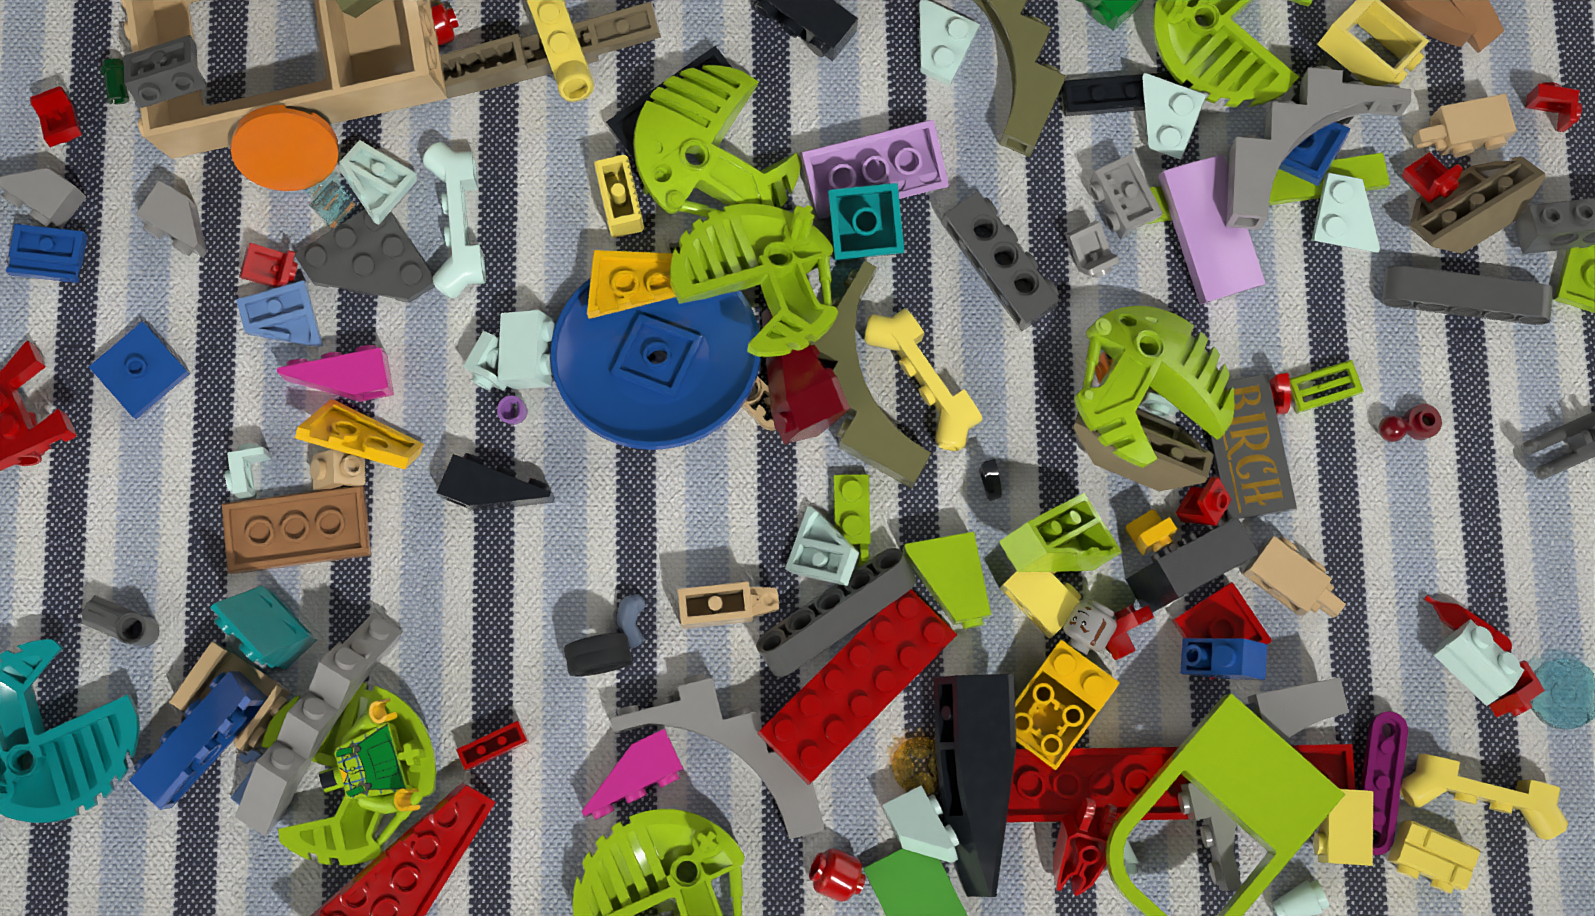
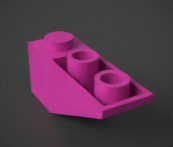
(352, 375)
(640, 767)

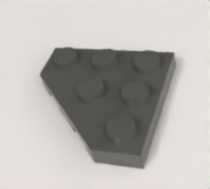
(367, 260)

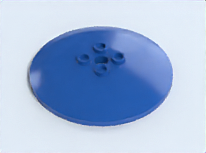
(650, 406)

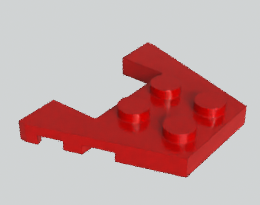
(16, 429)

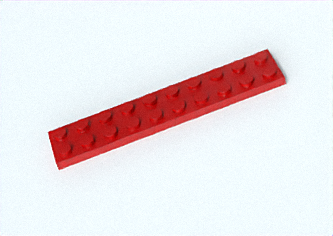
(1120, 774)

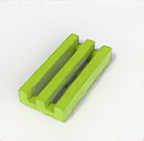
(1297, 395)

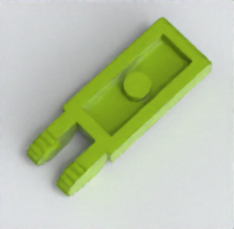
(853, 511)

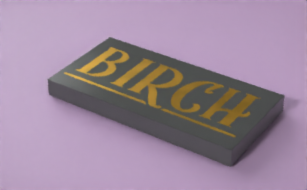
(1252, 453)

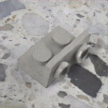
(1124, 196)

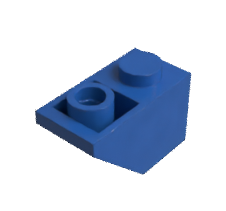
(1224, 658)

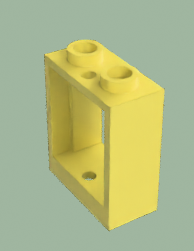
(1387, 29)

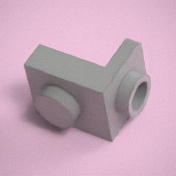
(1091, 250)

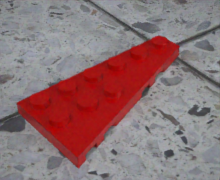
(416, 865)

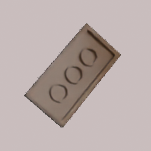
(296, 529)

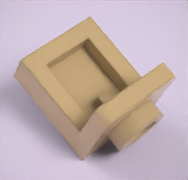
(336, 469)

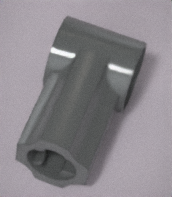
(119, 622)

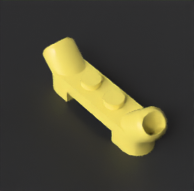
(562, 49)
(956, 412)
(1533, 798)

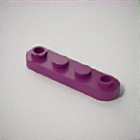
(1384, 774)

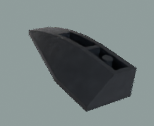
(976, 770)

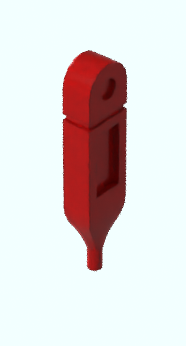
(1455, 616)

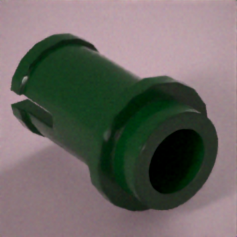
(114, 81)

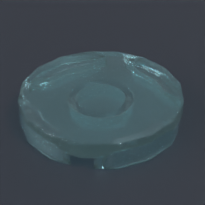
(1567, 694)

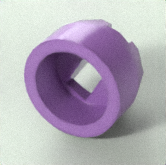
(507, 411)

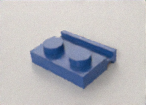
(46, 253)

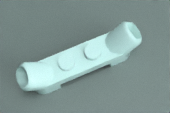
(466, 262)

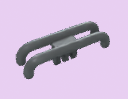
(1579, 435)

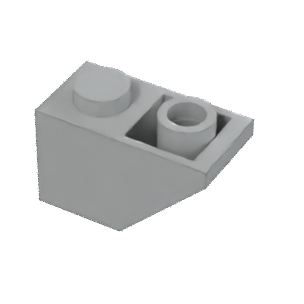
(45, 193)
(174, 216)

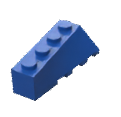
(198, 740)

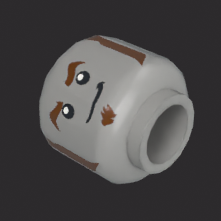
(1090, 626)

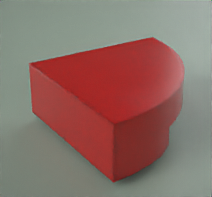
(1281, 392)

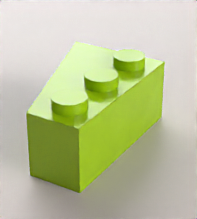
(1062, 540)

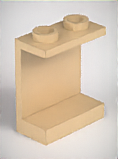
(218, 660)

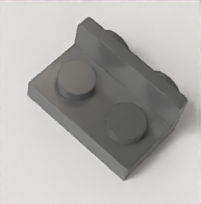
(163, 72)

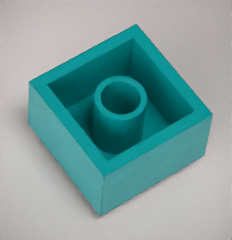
(866, 221)

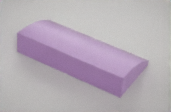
(898, 155)
(1216, 255)

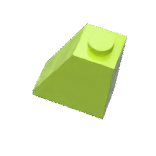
(953, 576)

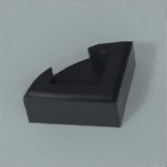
(991, 479)

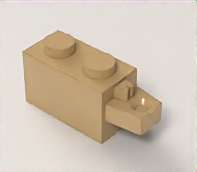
(1468, 126)
(1293, 579)
(725, 604)

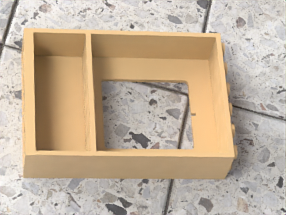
(370, 63)

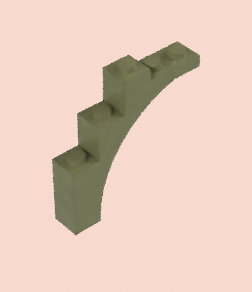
(1033, 85)
(870, 433)

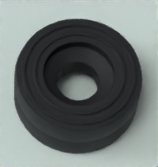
(597, 654)

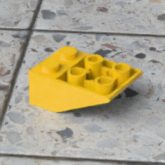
(1060, 703)

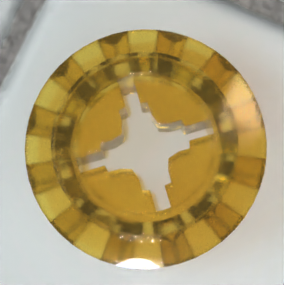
(903, 767)

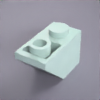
(918, 826)

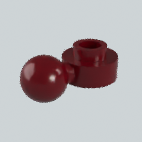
(1394, 428)

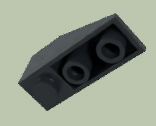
(818, 22)
(482, 488)

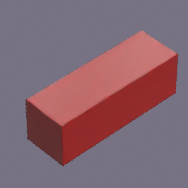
(492, 745)

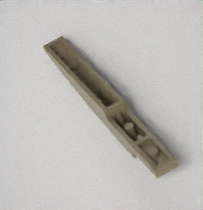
(521, 59)

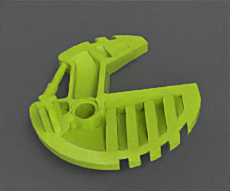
(1220, 56)
(694, 119)
(740, 252)
(1157, 352)
(353, 829)
(641, 865)

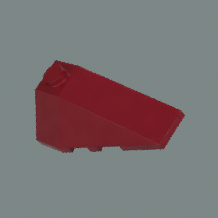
(802, 393)

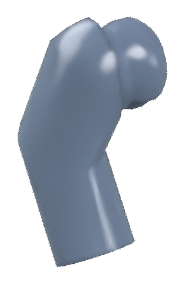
(627, 616)

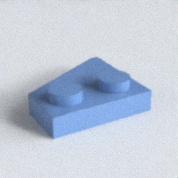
(281, 315)

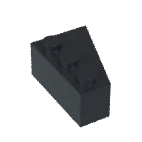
(1192, 564)

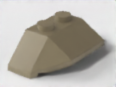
(1483, 204)
(1179, 455)

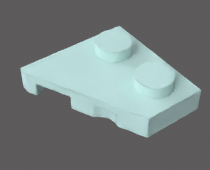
(943, 41)
(1170, 114)
(376, 179)
(1345, 215)
(821, 551)

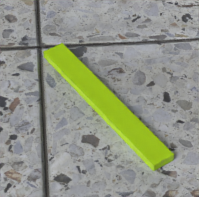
(1289, 188)

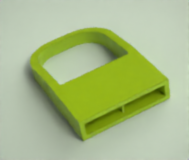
(1252, 780)

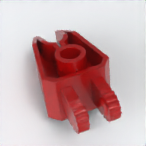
(1082, 846)

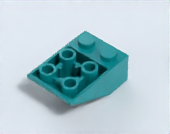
(264, 626)

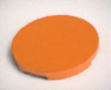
(284, 148)

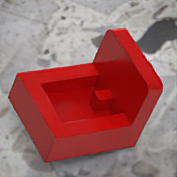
(1556, 99)
(57, 116)
(1432, 178)
(268, 266)
(1204, 504)
(1126, 619)
(1519, 697)

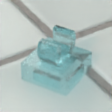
(330, 203)

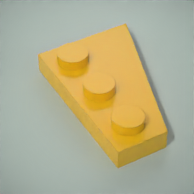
(627, 281)
(359, 435)

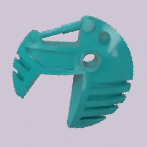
(70, 760)

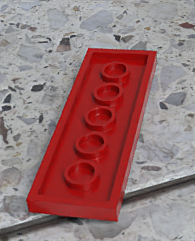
(856, 685)

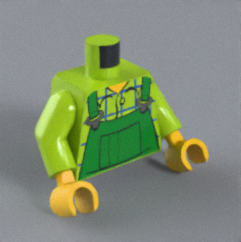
(371, 765)

